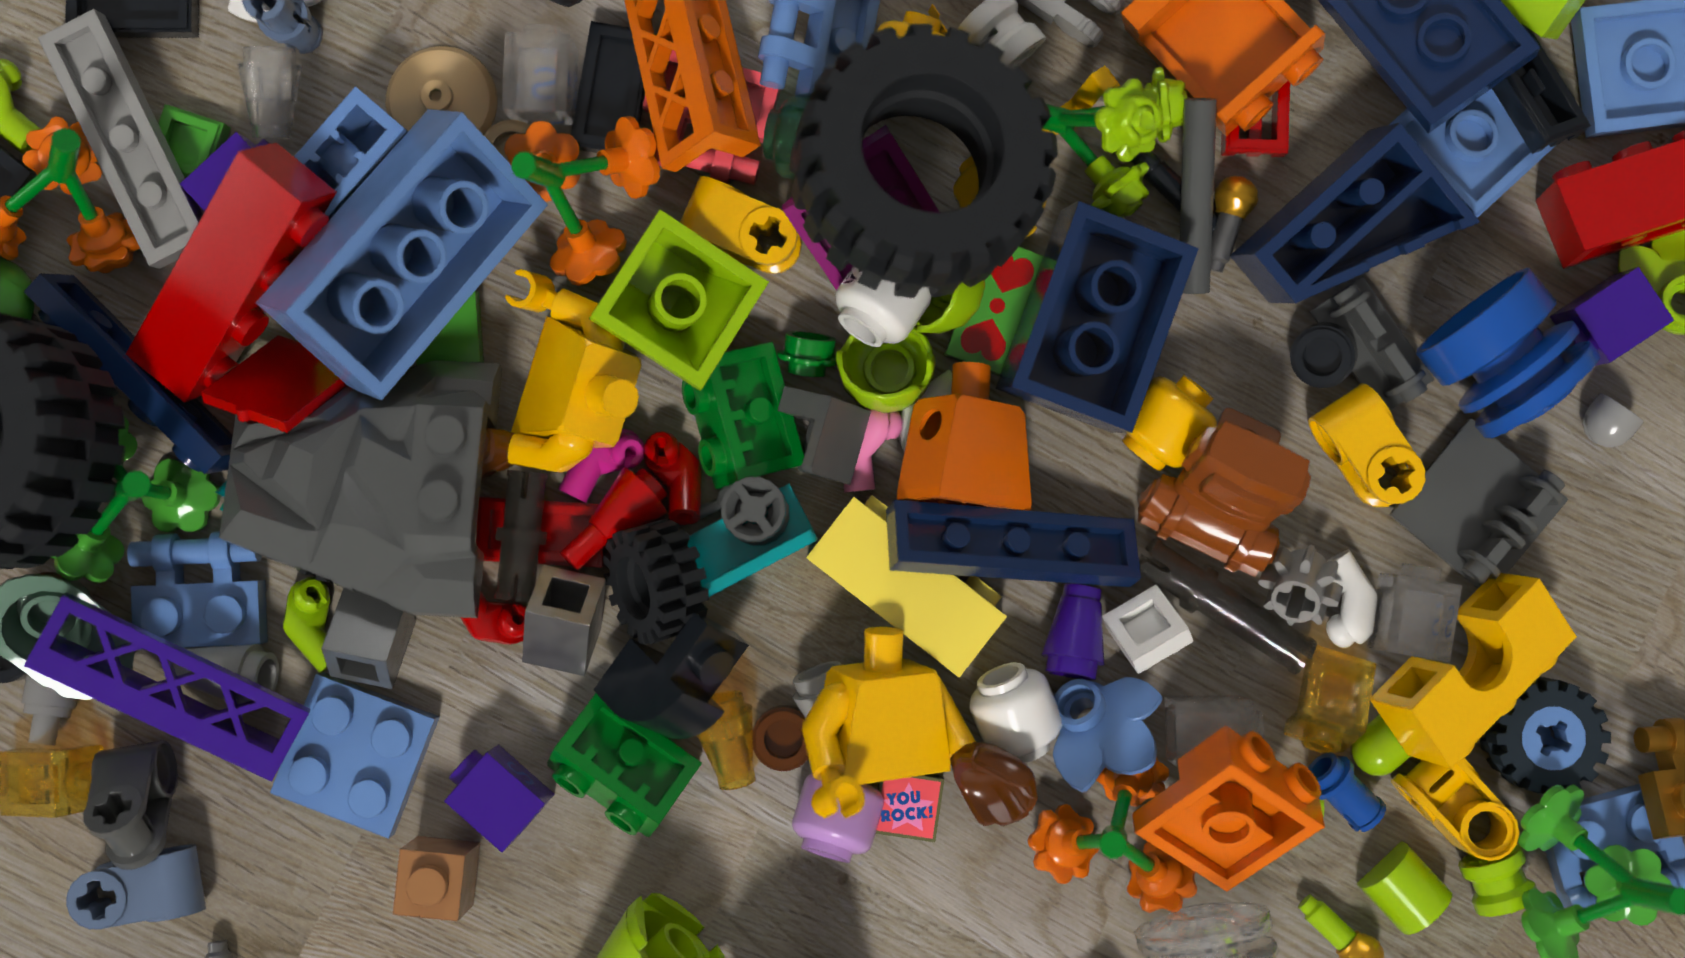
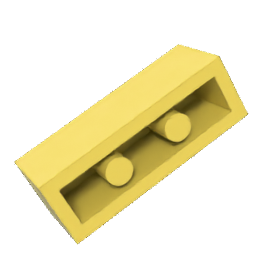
(933, 610)

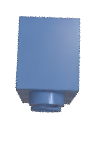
(350, 145)

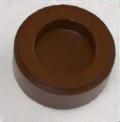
(780, 739)

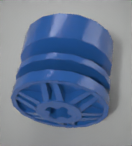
(1514, 362)

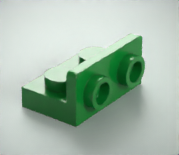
(740, 418)
(621, 768)

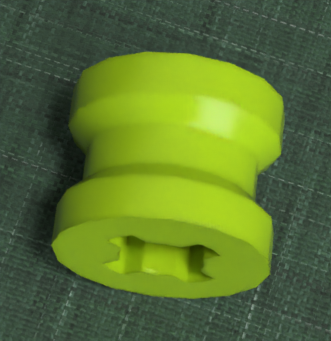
(1497, 883)

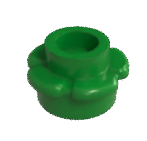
(808, 353)

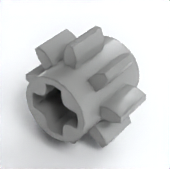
(1301, 585)

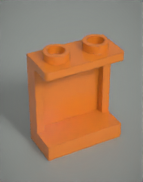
(1228, 50)

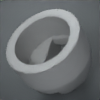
(1610, 422)

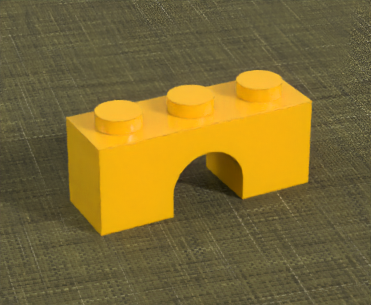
(1511, 639)

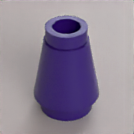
(1076, 634)

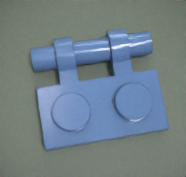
(829, 31)
(198, 613)

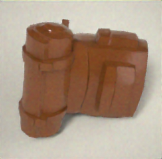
(1229, 493)

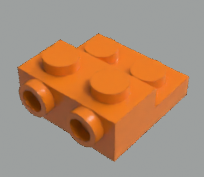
(1232, 808)

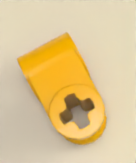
(735, 222)
(1363, 441)
(1452, 799)

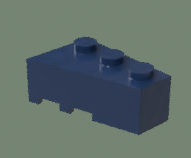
(1356, 214)

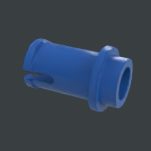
(1347, 792)

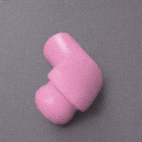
(879, 428)

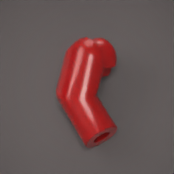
(678, 473)
(497, 622)

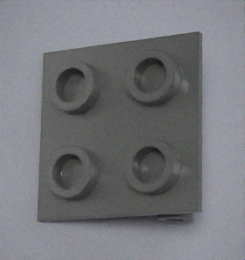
(1480, 506)

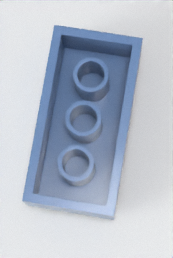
(404, 252)

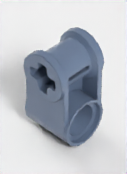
(153, 893)

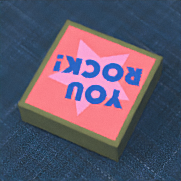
(911, 807)

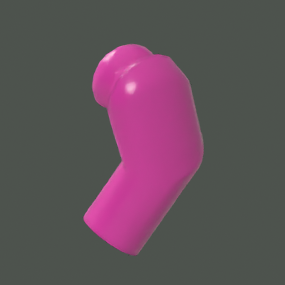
(583, 477)

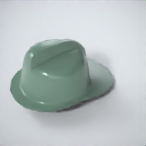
(24, 612)

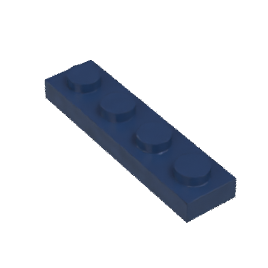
(196, 434)
(1011, 544)

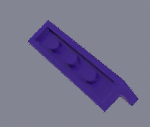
(163, 702)

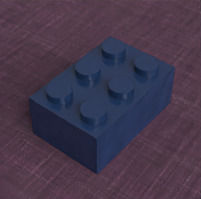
(1097, 318)

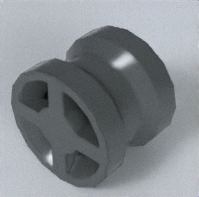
(748, 502)

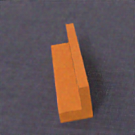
(705, 82)

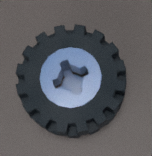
(1519, 736)

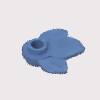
(1109, 734)

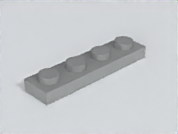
(123, 135)

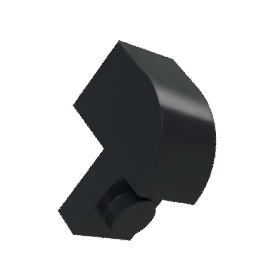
(674, 688)

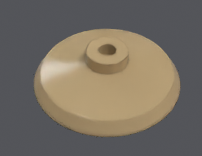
(445, 81)

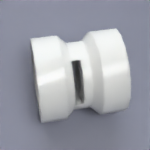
(1003, 27)

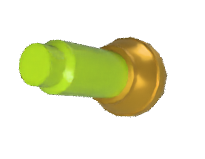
(1346, 940)

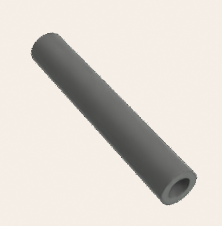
(1198, 187)

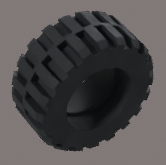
(968, 95)
(55, 441)

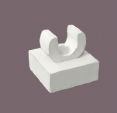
(1147, 629)

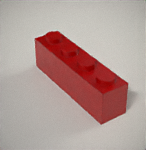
(1616, 203)
(241, 245)

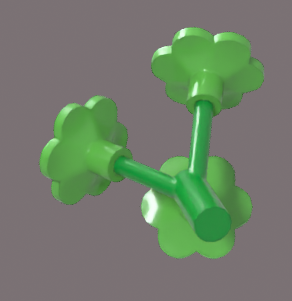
(177, 501)
(1623, 880)

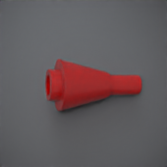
(627, 504)

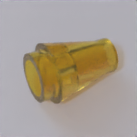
(730, 742)

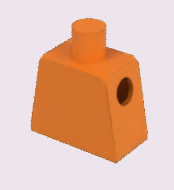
(967, 447)

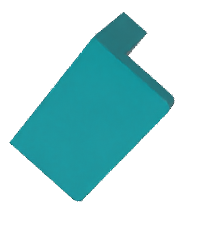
(730, 560)

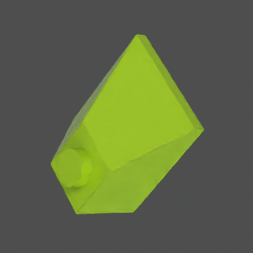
(679, 300)

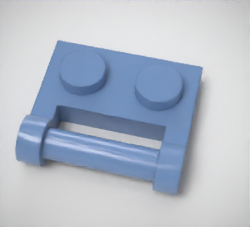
(1610, 820)

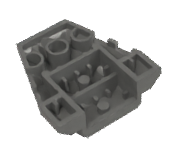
(374, 489)

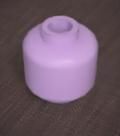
(835, 835)

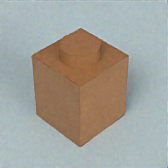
(436, 878)

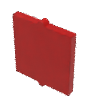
(275, 385)

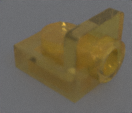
(1332, 701)
(45, 781)

